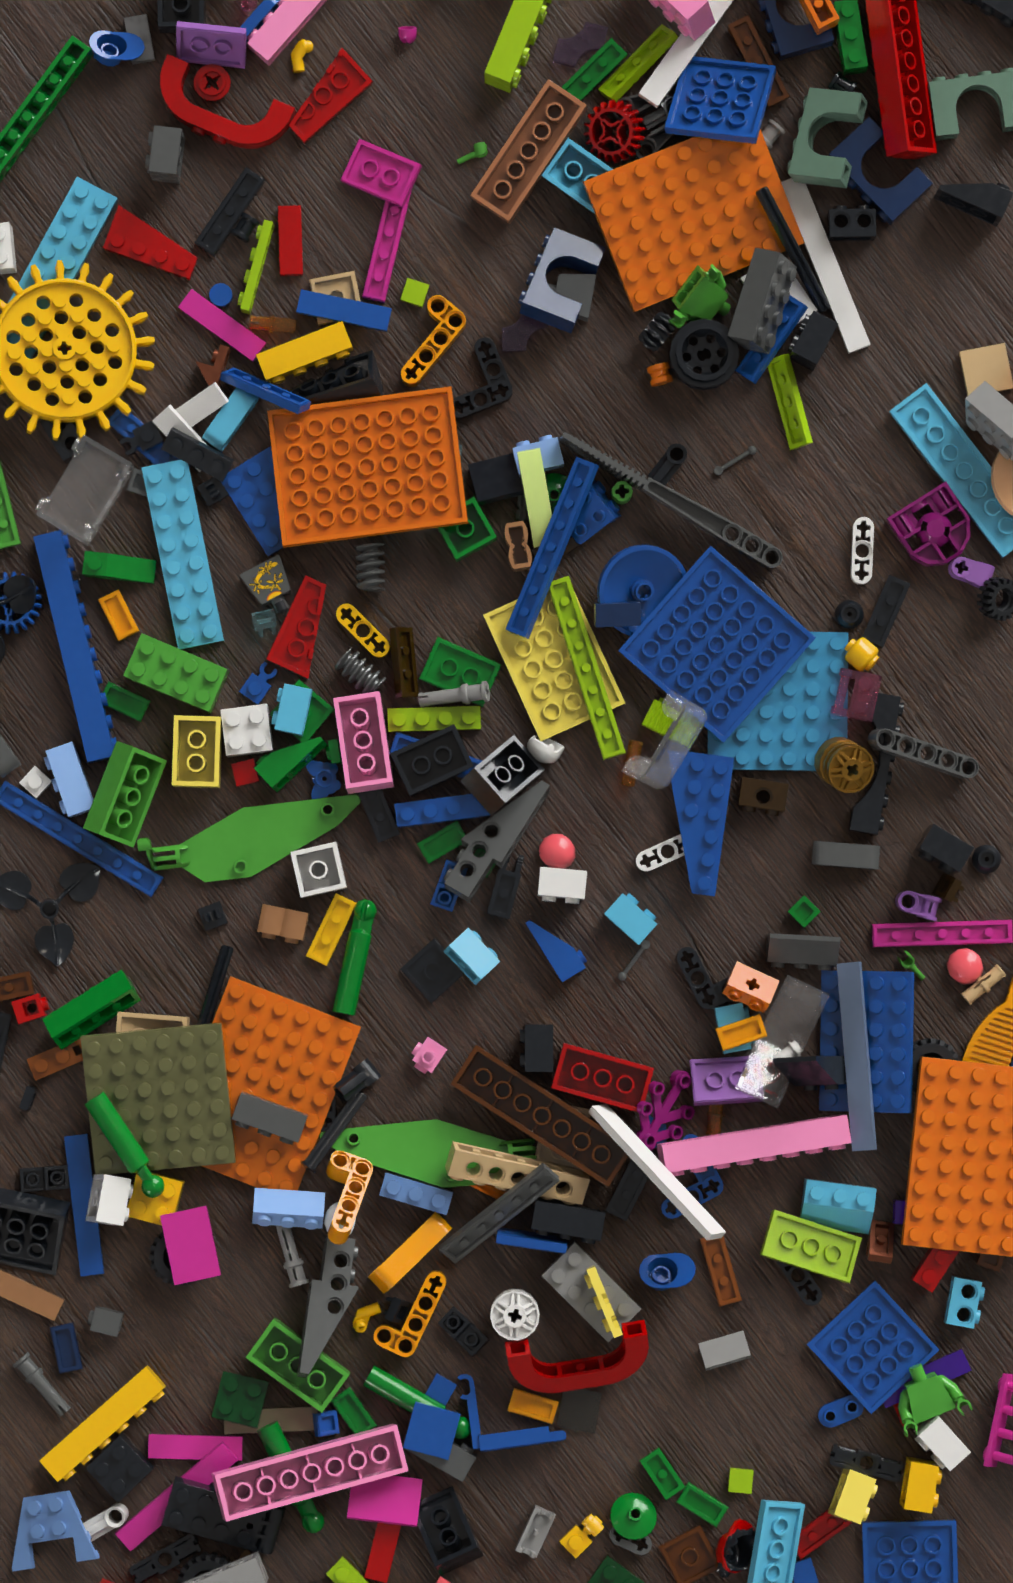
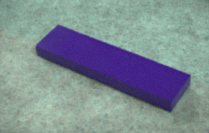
(950, 1365)

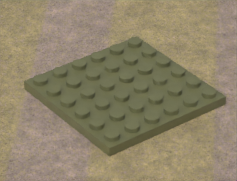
(168, 1093)

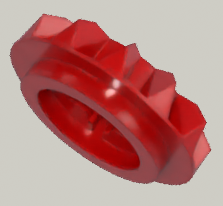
(214, 72)

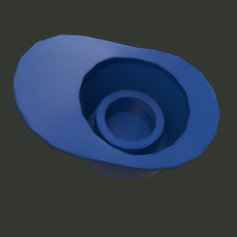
(114, 47)
(667, 1270)

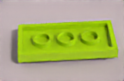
(810, 1246)

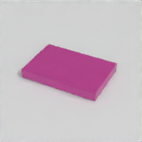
(381, 173)
(190, 1245)
(386, 1501)

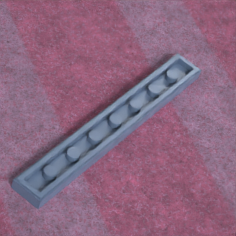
(856, 1056)

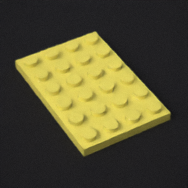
(545, 670)

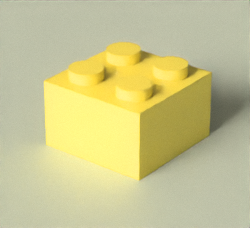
(853, 1496)

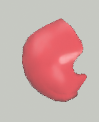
(557, 851)
(965, 966)

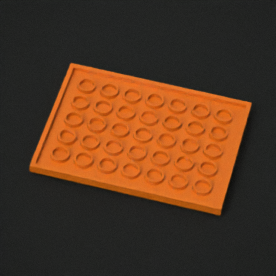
(687, 211)
(367, 467)
(285, 1057)
(961, 1159)

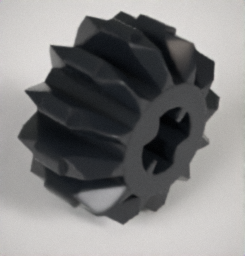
(656, 332)

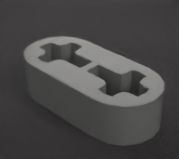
(629, 1545)

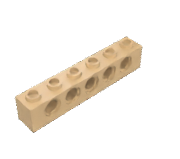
(464, 1154)

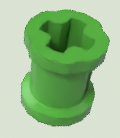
(626, 487)

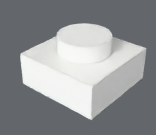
(35, 782)

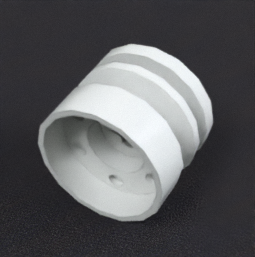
(507, 1302)

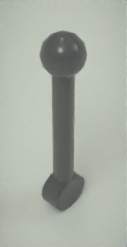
(718, 470)
(644, 945)

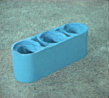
(230, 419)

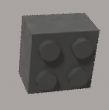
(166, 154)

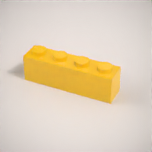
(305, 352)

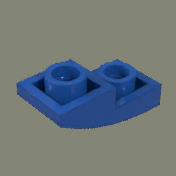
(442, 897)

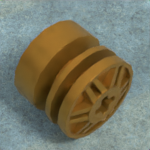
(835, 757)

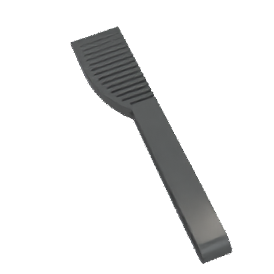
(698, 515)

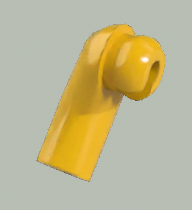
(297, 54)
(363, 1315)

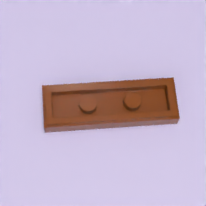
(721, 1271)

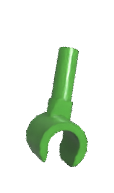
(480, 152)
(144, 844)
(909, 963)

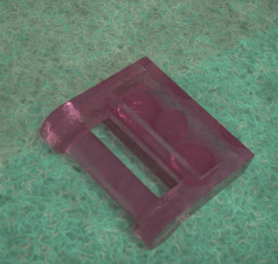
(863, 695)

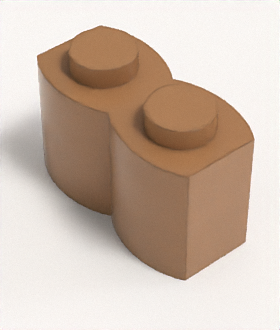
(519, 552)
(283, 923)

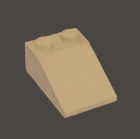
(139, 1021)

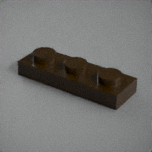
(404, 662)

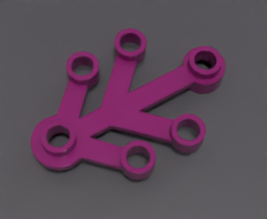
(662, 1112)

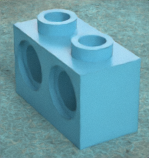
(957, 1301)

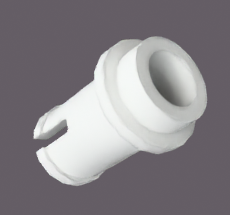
(791, 1050)

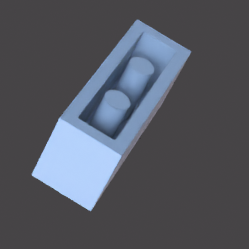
(69, 779)
(288, 1208)

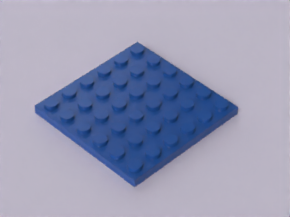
(717, 642)

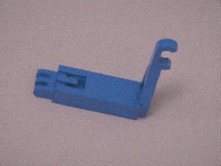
(508, 1439)

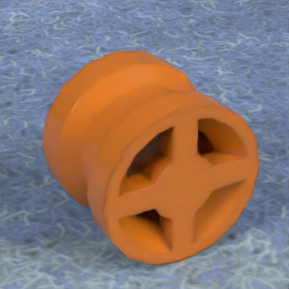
(660, 374)

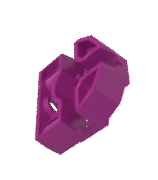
(941, 502)

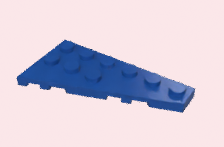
(701, 805)

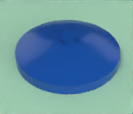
(640, 575)

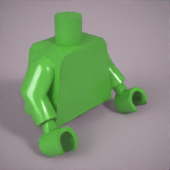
(701, 297)
(928, 1397)

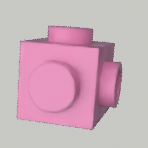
(428, 1055)

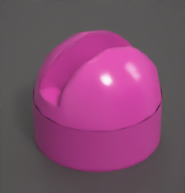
(407, 34)

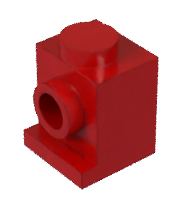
(21, 1008)

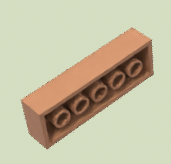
(529, 151)

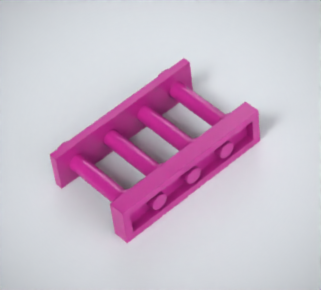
(992, 1451)

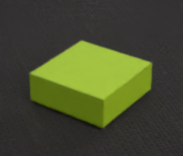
(415, 292)
(740, 1480)

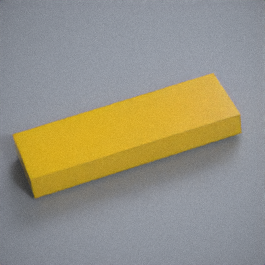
(331, 929)

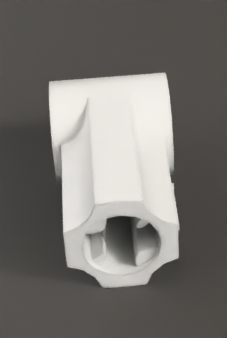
(103, 1522)

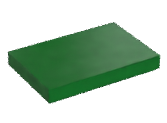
(453, 666)

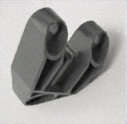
(658, 138)

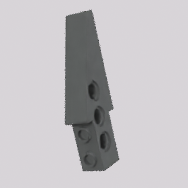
(511, 825)
(318, 1321)

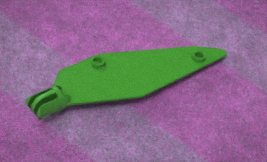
(255, 838)
(422, 1148)

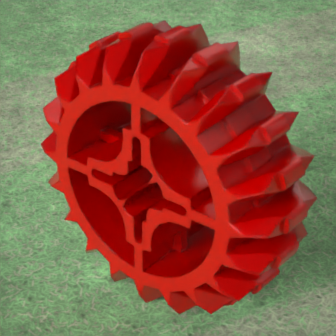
(627, 143)

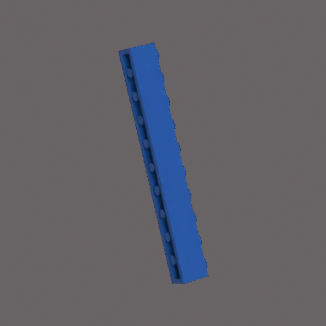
(75, 646)

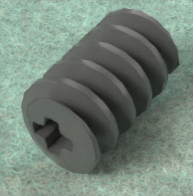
(370, 567)
(359, 672)

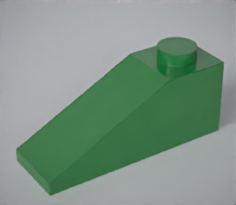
(118, 567)
(285, 763)

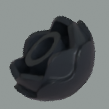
(846, 621)
(979, 862)

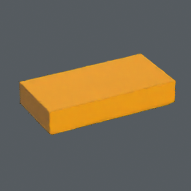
(118, 615)
(741, 1032)
(533, 1406)

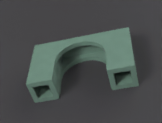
(945, 94)
(821, 108)

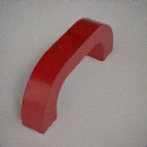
(221, 129)
(580, 1372)

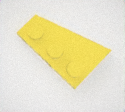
(602, 1301)

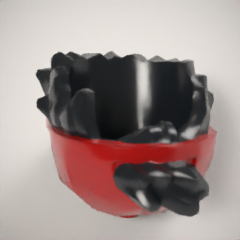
(735, 1548)

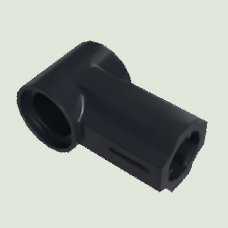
(666, 466)
(361, 1077)

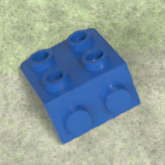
(595, 513)

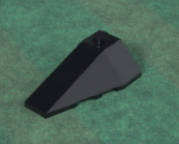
(351, 381)

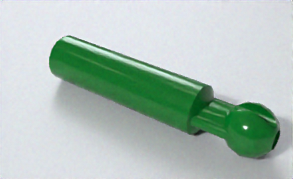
(355, 958)
(124, 1143)
(406, 1395)
(275, 1444)

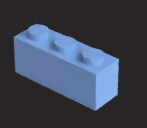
(416, 1193)

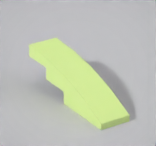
(535, 493)

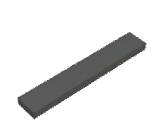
(499, 1213)

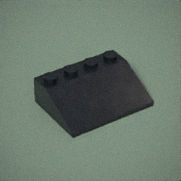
(32, 1230)

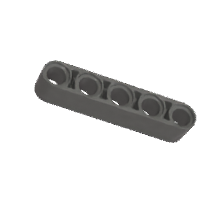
(933, 753)

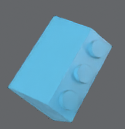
(571, 168)
(838, 1205)

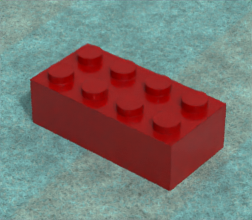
(601, 1077)

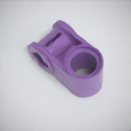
(974, 573)
(922, 905)

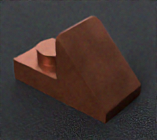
(213, 373)
(880, 1242)

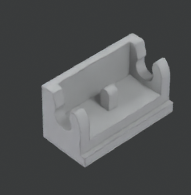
(724, 1350)
(535, 1531)

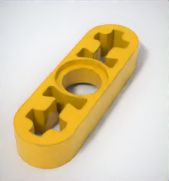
(346, 622)

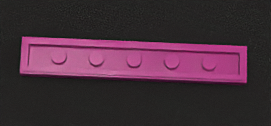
(385, 251)
(942, 933)
(151, 1516)

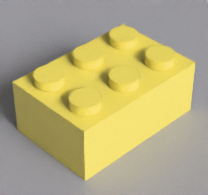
(197, 751)

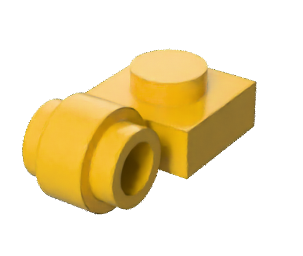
(577, 1539)

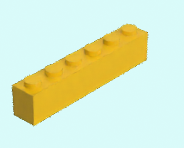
(102, 1423)

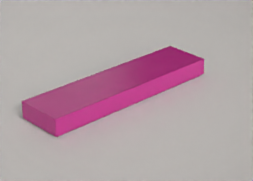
(222, 325)
(190, 1446)

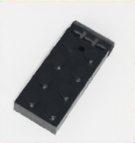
(196, 1510)

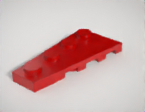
(333, 93)
(144, 244)
(297, 635)

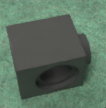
(106, 1321)

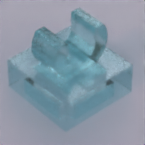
(264, 620)

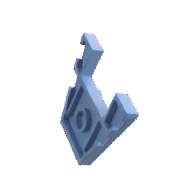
(47, 1519)

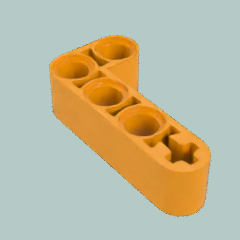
(430, 345)
(348, 1175)
(410, 1252)
(415, 1312)

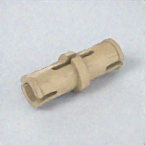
(983, 984)

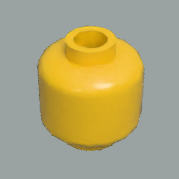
(861, 654)

